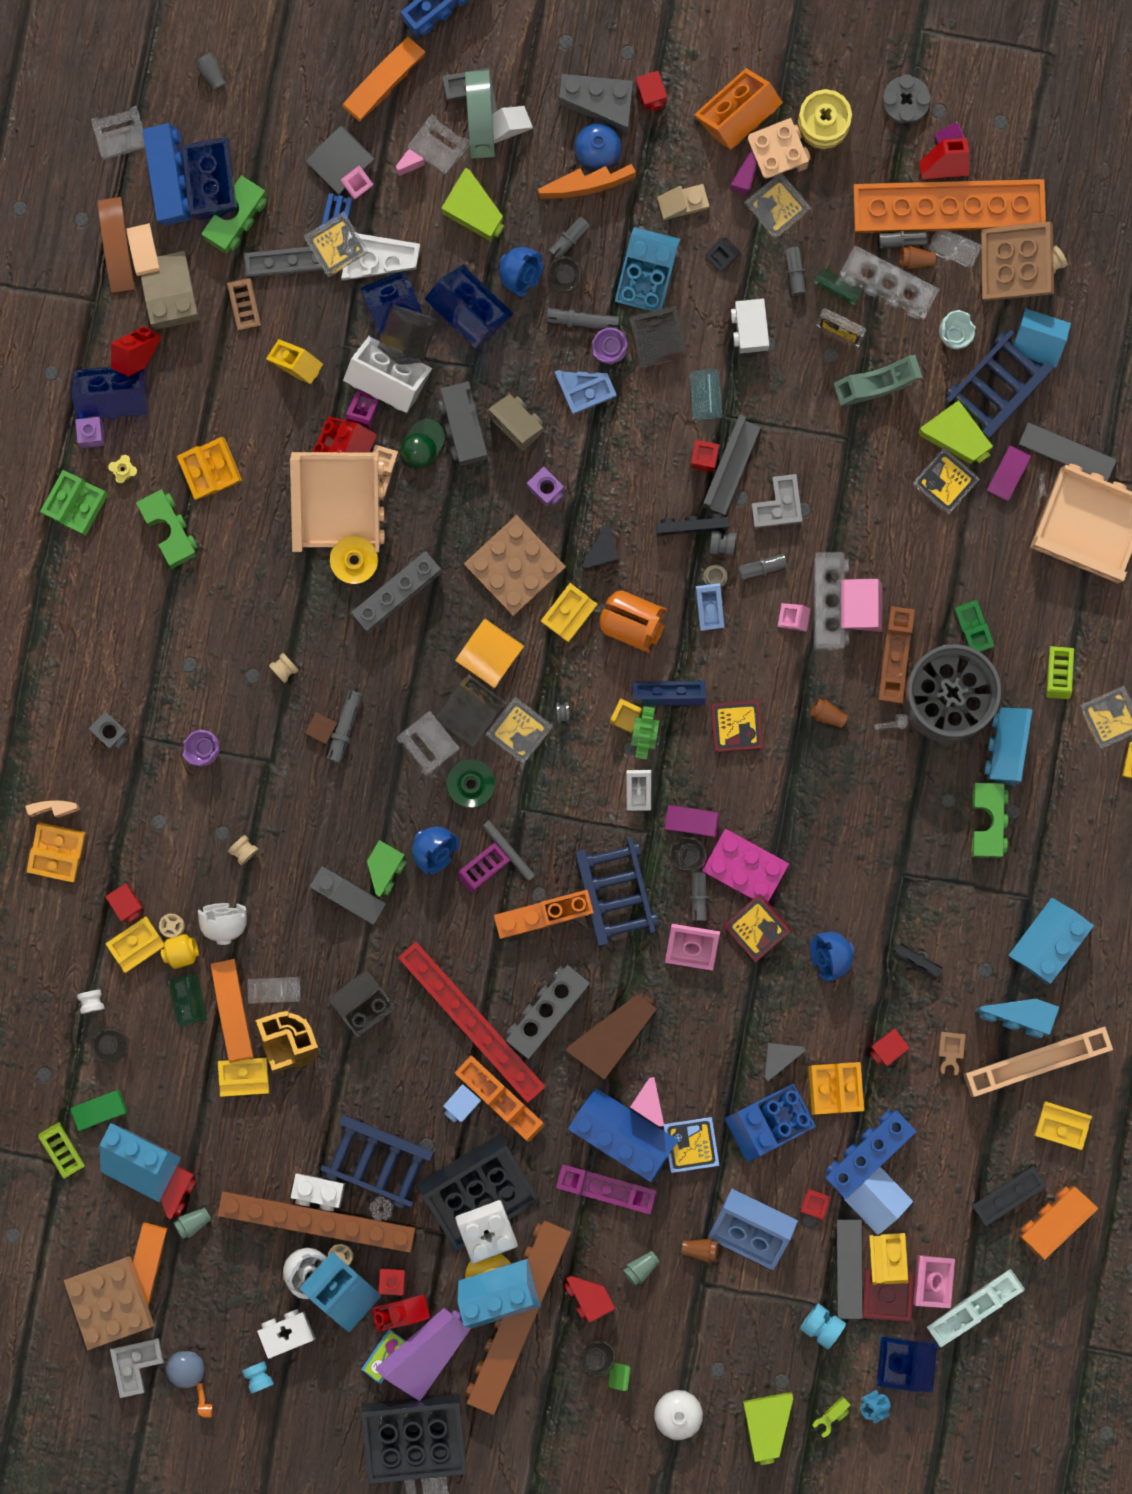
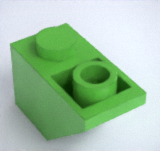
(383, 865)

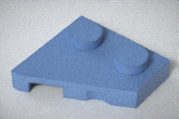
(585, 389)

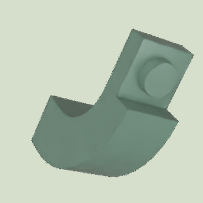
(479, 114)
(879, 382)

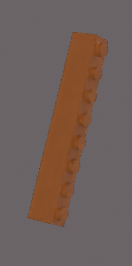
(316, 1221)
(512, 1331)

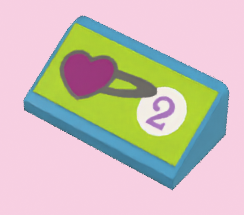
(388, 1344)

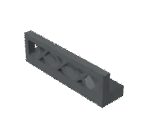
(731, 466)

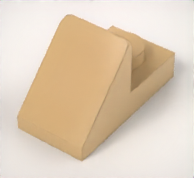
(682, 201)

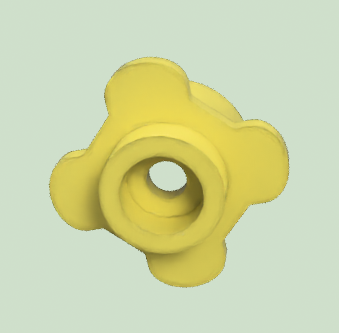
(121, 476)

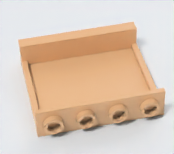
(335, 498)
(1087, 523)

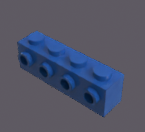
(422, 14)
(167, 173)
(869, 1154)

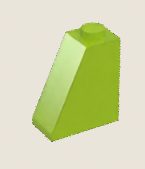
(473, 208)
(957, 434)
(767, 1425)

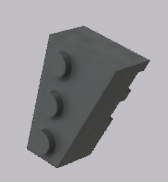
(598, 98)
(462, 424)

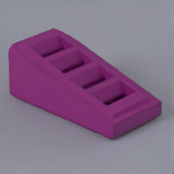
(744, 178)
(465, 878)

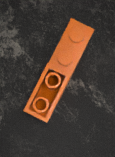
(543, 914)

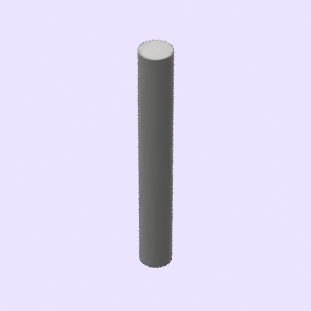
(508, 850)

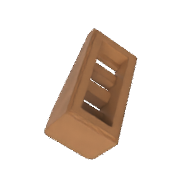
(238, 284)

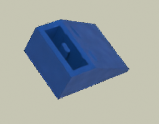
(770, 1122)

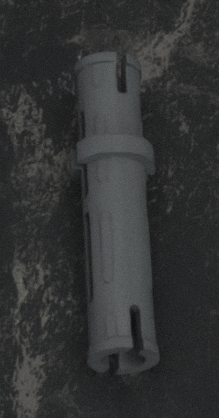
(582, 319)
(344, 727)

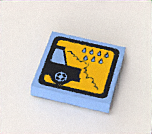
(695, 1145)

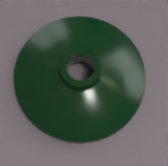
(466, 771)

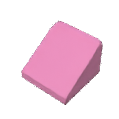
(409, 162)
(356, 182)
(794, 617)

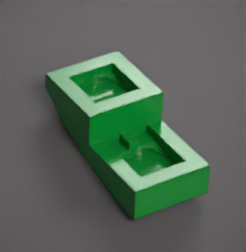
(973, 626)
(98, 1110)

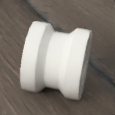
(90, 1001)

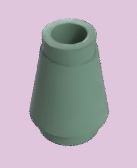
(191, 1223)
(640, 1268)

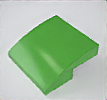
(74, 502)

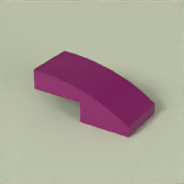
(1009, 473)
(692, 821)

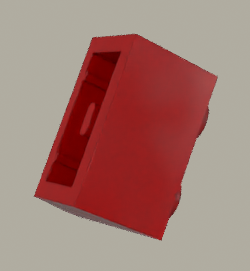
(344, 437)

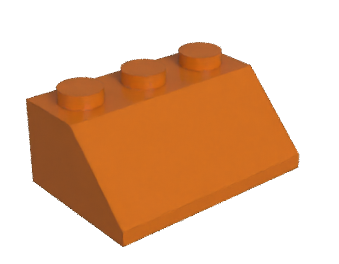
(739, 108)
(1057, 1221)

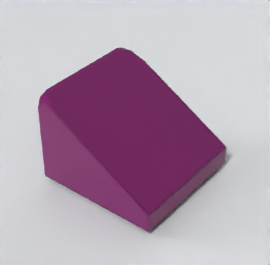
(950, 132)

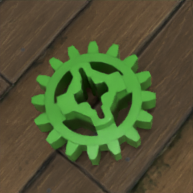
(645, 732)

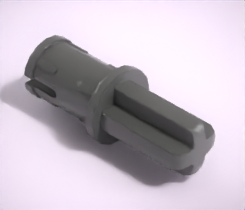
(569, 237)
(902, 239)
(795, 271)
(762, 566)
(699, 896)

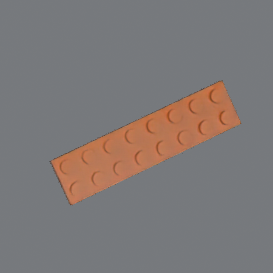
(947, 205)

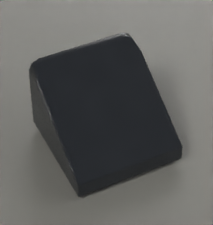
(723, 254)

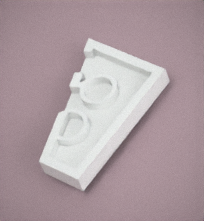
(383, 258)

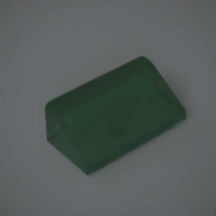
(836, 285)
(188, 1000)

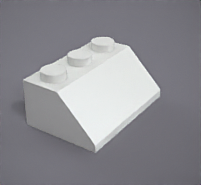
(384, 378)

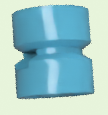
(822, 1326)

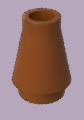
(916, 258)
(827, 713)
(701, 1249)

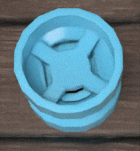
(258, 1378)

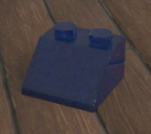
(388, 292)
(907, 1364)

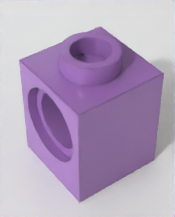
(90, 432)
(541, 477)

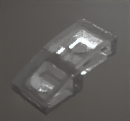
(954, 247)
(274, 990)

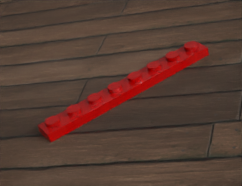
(471, 1022)

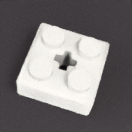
(490, 1218)

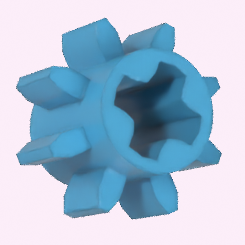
(875, 1406)

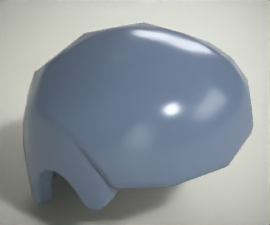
(185, 1369)

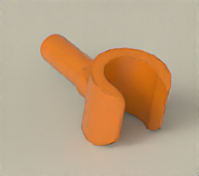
(204, 1410)

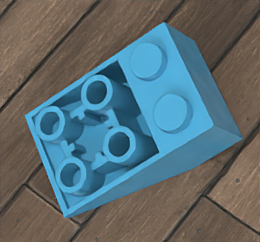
(647, 269)
(1032, 1015)
(340, 1292)

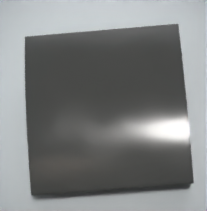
(338, 157)

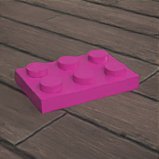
(745, 866)

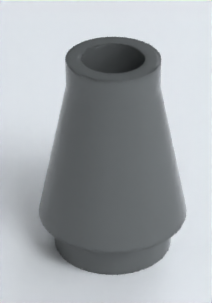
(211, 71)

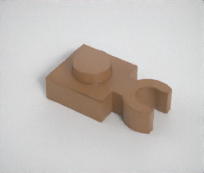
(951, 1047)

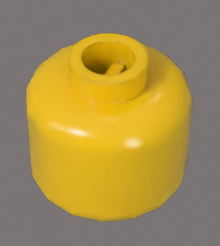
(180, 951)

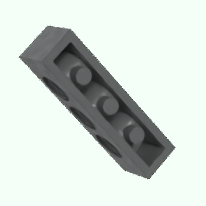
(396, 592)
(563, 976)

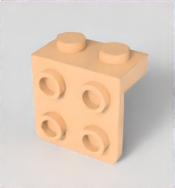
(779, 149)

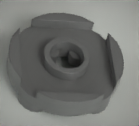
(906, 86)

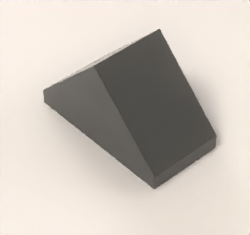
(778, 1057)

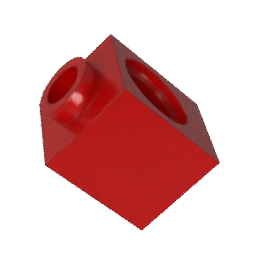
(651, 91)
(704, 456)
(125, 903)
(888, 1048)
(392, 1281)

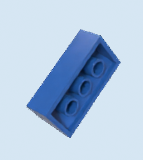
(623, 1135)

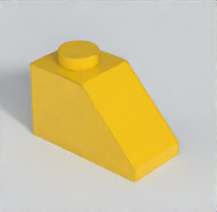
(295, 361)

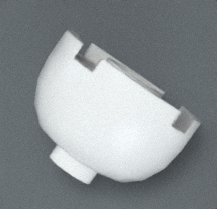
(222, 923)
(300, 1267)
(678, 1415)

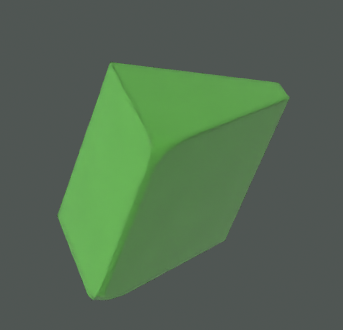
(619, 1377)

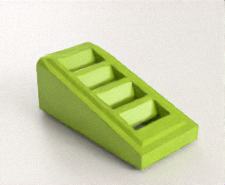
(1065, 690)
(43, 1136)

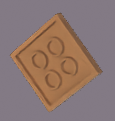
(1017, 261)
(514, 565)
(108, 1303)

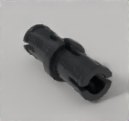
(918, 961)

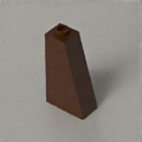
(610, 1038)

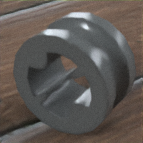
(562, 713)

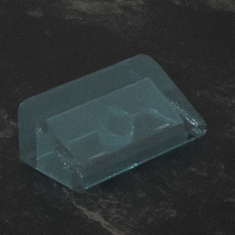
(706, 394)

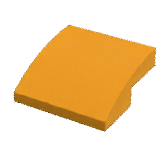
(209, 468)
(489, 653)
(56, 852)
(836, 1088)

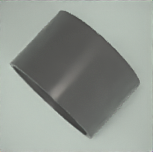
(978, 667)

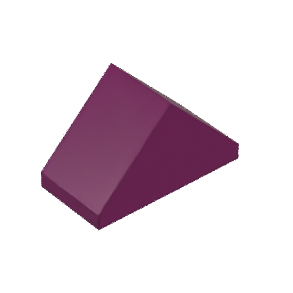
(362, 409)

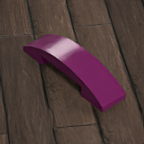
(606, 1189)

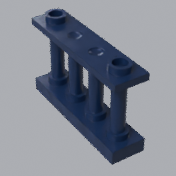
(1021, 390)
(593, 885)
(373, 1138)

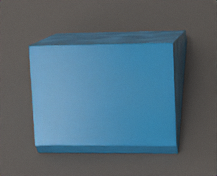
(1041, 337)

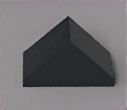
(602, 552)

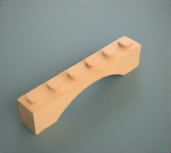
(1038, 1061)

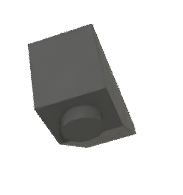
(347, 895)

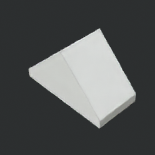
(510, 122)
(638, 790)

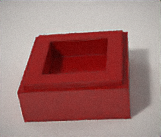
(815, 1204)

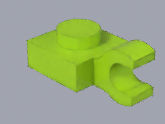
(836, 1411)

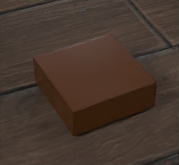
(321, 728)

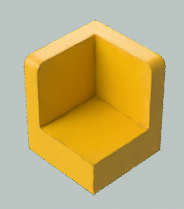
(625, 715)

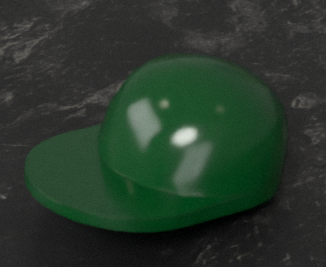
(422, 444)

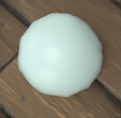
(957, 330)

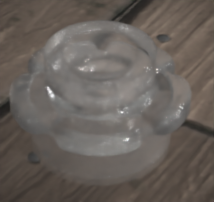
(376, 1213)

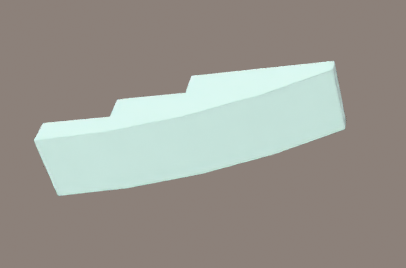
(975, 1308)

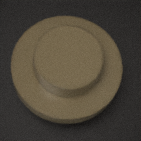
(715, 574)

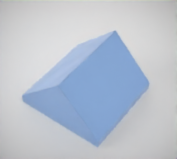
(879, 1201)

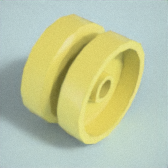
(826, 105)

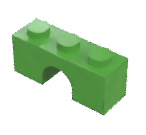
(226, 233)
(158, 509)
(991, 799)

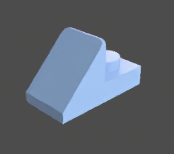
(709, 606)

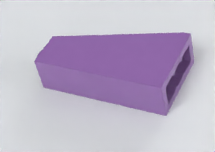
(424, 1354)

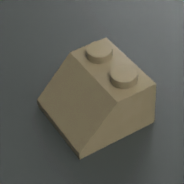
(516, 422)

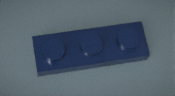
(669, 693)

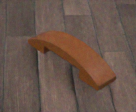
(116, 245)
(896, 655)

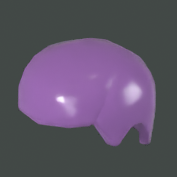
(610, 345)
(201, 748)

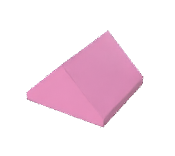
(862, 604)
(692, 947)
(648, 1103)
(933, 1281)

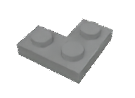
(784, 509)
(128, 1361)

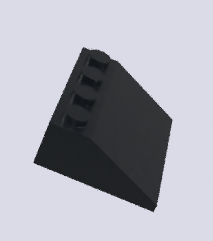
(474, 1181)
(413, 1438)

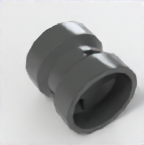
(722, 543)

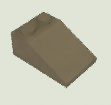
(170, 293)

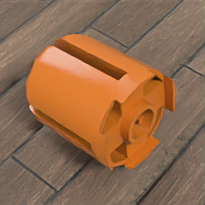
(631, 631)

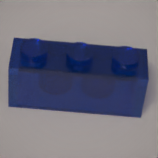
(209, 178)
(468, 306)
(109, 393)

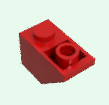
(946, 159)
(133, 350)
(178, 1186)
(591, 1296)
(400, 1313)

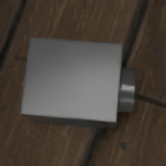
(102, 724)

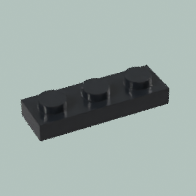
(692, 525)
(1009, 1195)

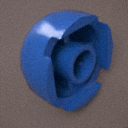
(598, 147)
(521, 269)
(432, 849)
(831, 954)

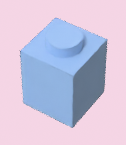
(461, 1104)

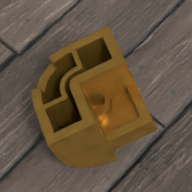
(287, 1041)

